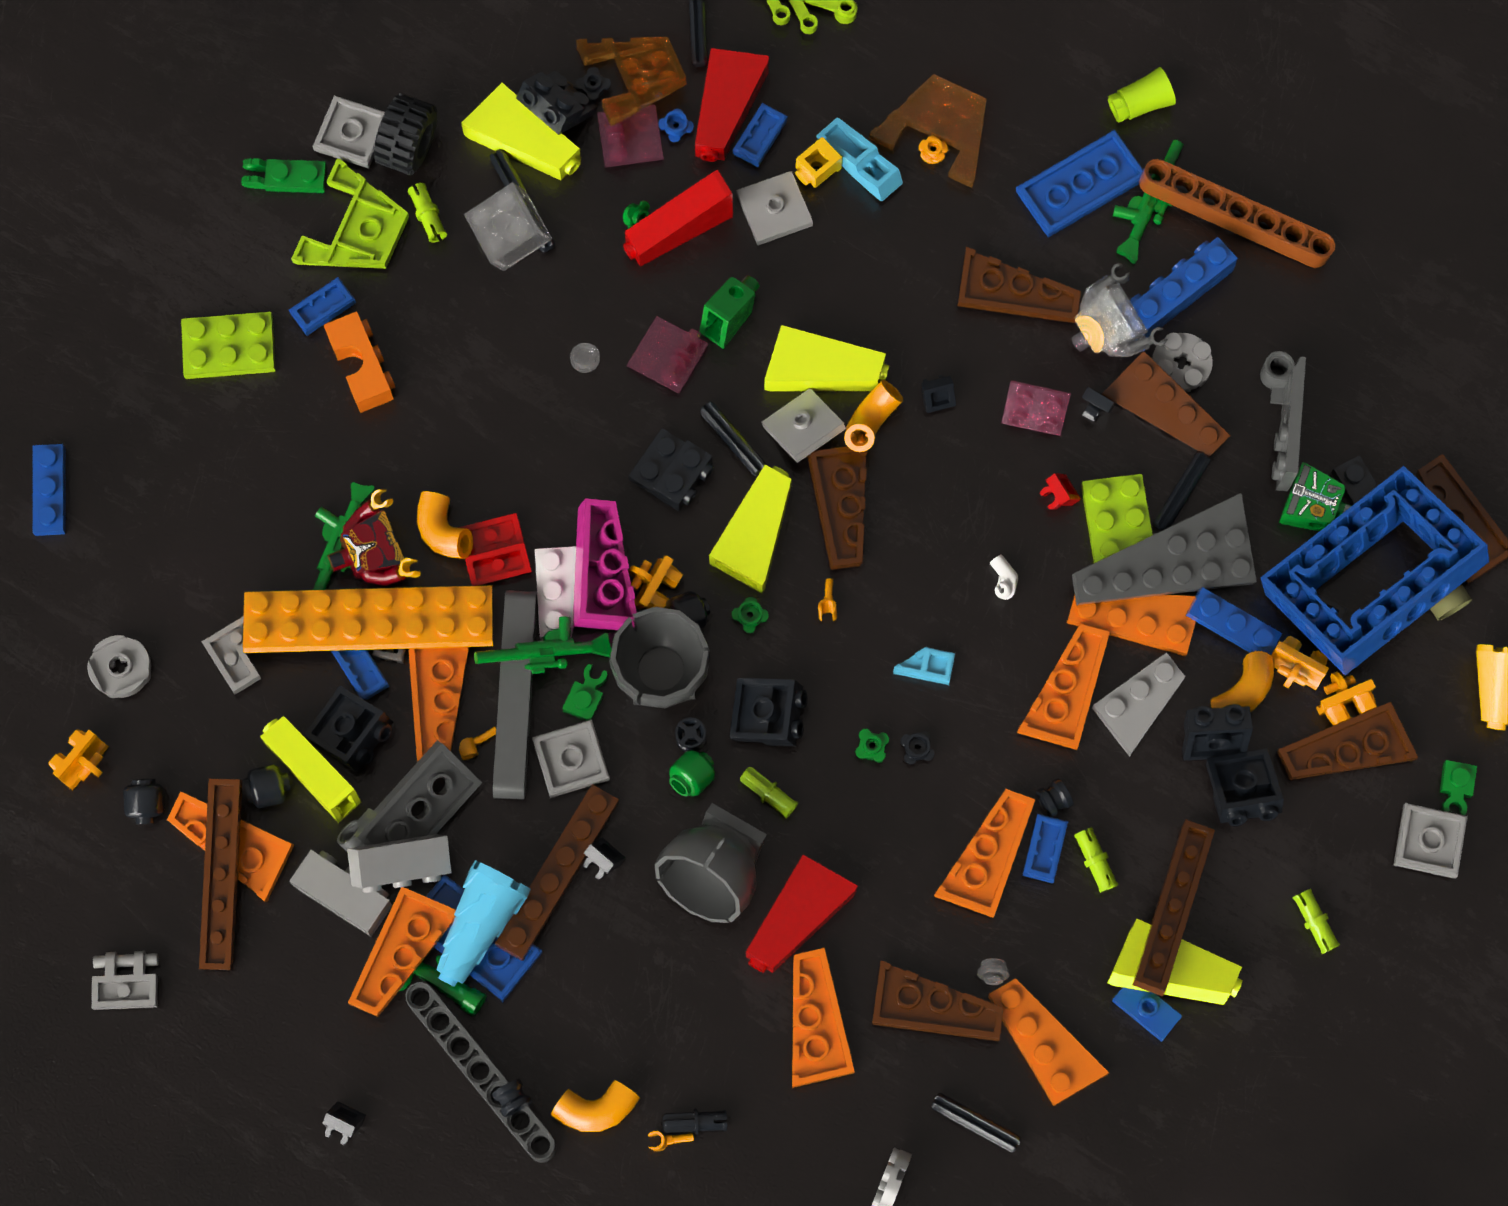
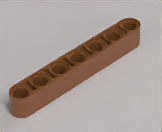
(1221, 214)

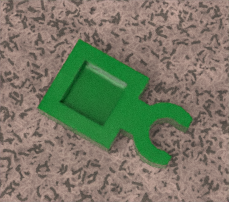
(585, 698)
(1457, 782)

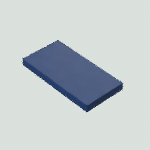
(1080, 183)
(498, 969)

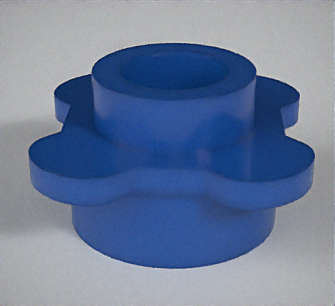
(676, 116)

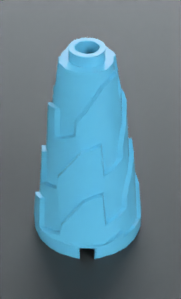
(480, 917)

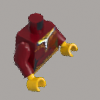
(372, 546)

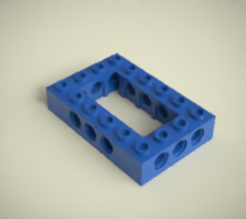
(1398, 499)

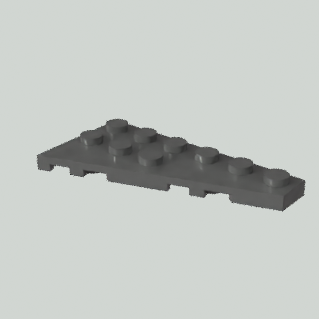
(1196, 553)

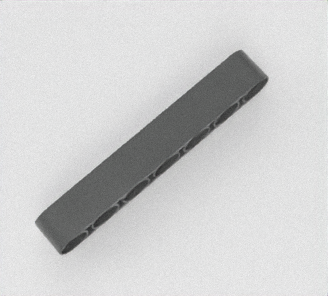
(514, 698)
(472, 1058)

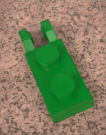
(286, 175)

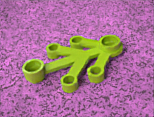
(803, 15)

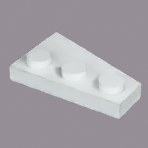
(555, 586)

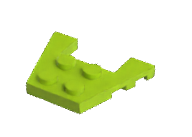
(366, 232)

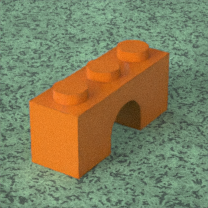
(351, 339)

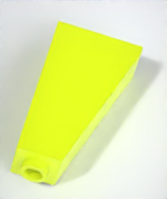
(510, 126)
(822, 364)
(753, 532)
(310, 768)
(1195, 972)

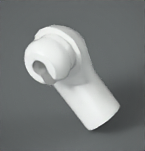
(1007, 578)

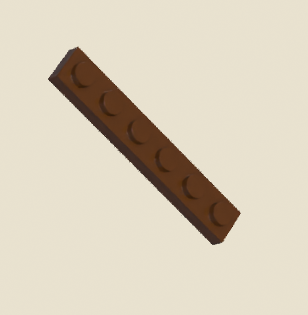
(557, 872)
(220, 874)
(1173, 908)

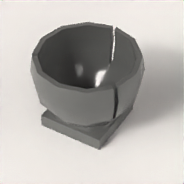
(660, 657)
(712, 866)

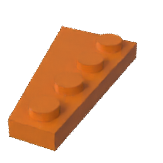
(1144, 620)
(436, 694)
(1065, 699)
(260, 852)
(985, 864)
(403, 943)
(818, 1028)
(1048, 1047)

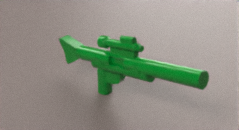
(1141, 209)
(334, 528)
(543, 653)

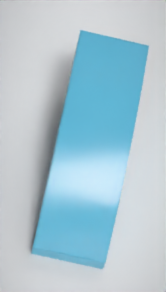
(862, 159)

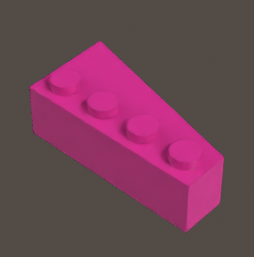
(601, 569)

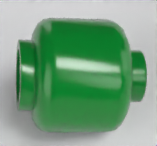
(692, 773)

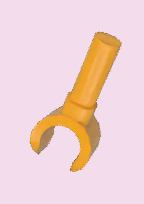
(828, 605)
(468, 745)
(670, 1139)

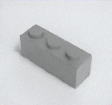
(399, 862)
(332, 888)

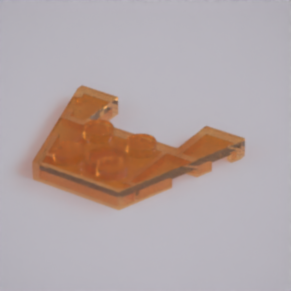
(646, 66)
(944, 112)

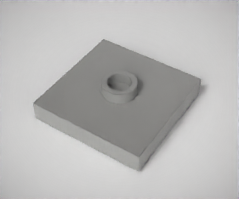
(349, 132)
(774, 208)
(803, 425)
(571, 758)
(1430, 840)

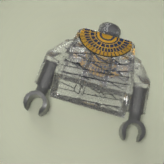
(1110, 321)

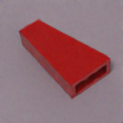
(728, 95)
(680, 219)
(801, 909)

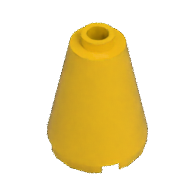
(1493, 685)

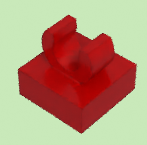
(1062, 489)

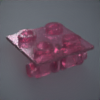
(632, 139)
(668, 354)
(1035, 408)

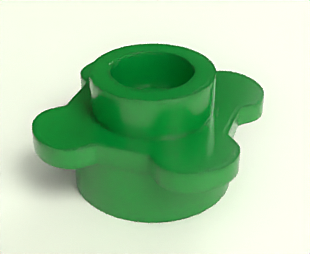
(634, 213)
(750, 606)
(876, 753)

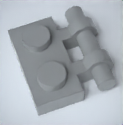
(125, 991)

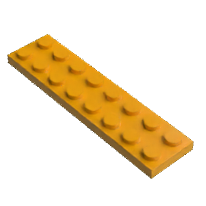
(368, 619)

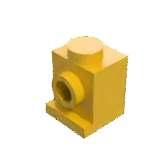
(820, 155)

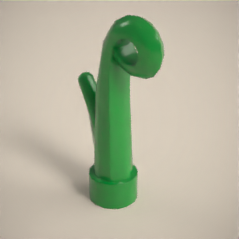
(468, 998)

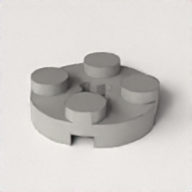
(1195, 351)
(103, 661)
(892, 1178)

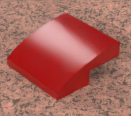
(496, 550)

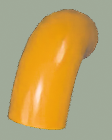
(870, 416)
(435, 528)
(1253, 684)
(595, 1114)

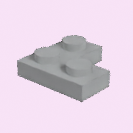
(228, 655)

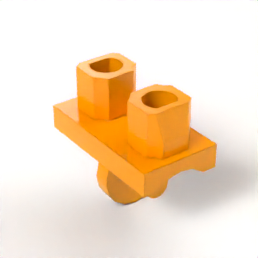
(661, 572)
(1298, 666)
(1334, 705)
(81, 760)

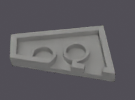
(1138, 702)

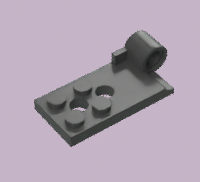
(1288, 392)
(393, 816)

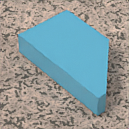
(928, 665)

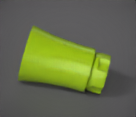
(1142, 96)

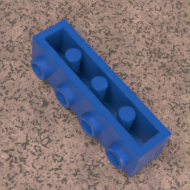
(1184, 285)

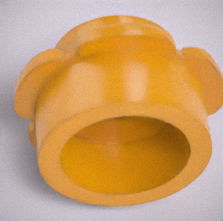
(936, 156)

